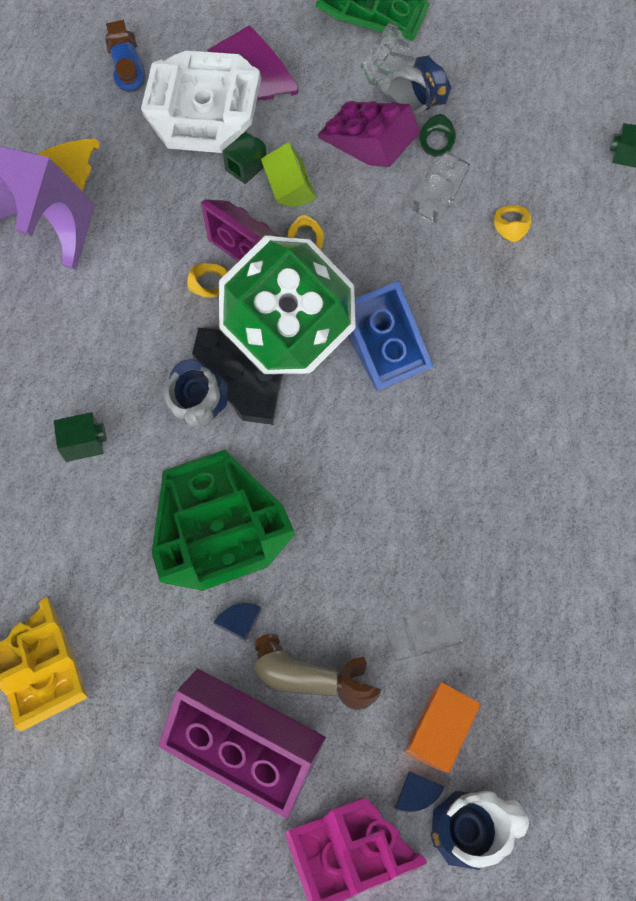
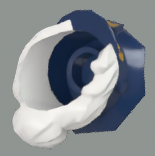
(477, 828)

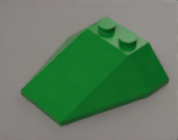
(378, 13)
(215, 524)

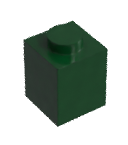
(624, 146)
(244, 157)
(79, 436)

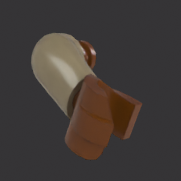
(287, 674)

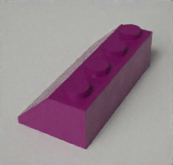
(232, 228)
(241, 742)

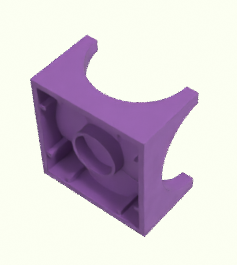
(37, 188)

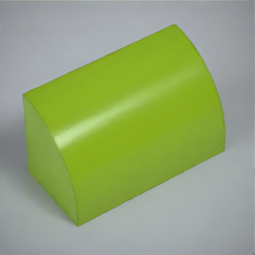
(288, 177)

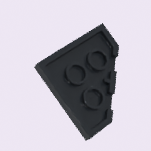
(249, 390)

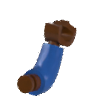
(122, 45)

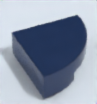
(238, 619)
(418, 793)

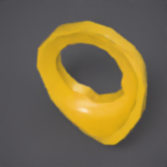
(305, 221)
(514, 230)
(197, 272)

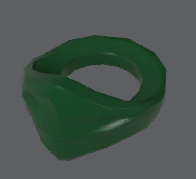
(442, 124)

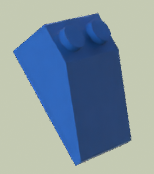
(388, 337)

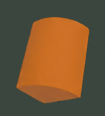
(442, 728)

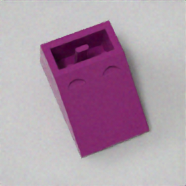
(372, 131)

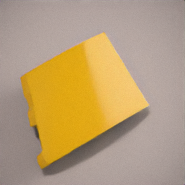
(73, 158)
(39, 669)

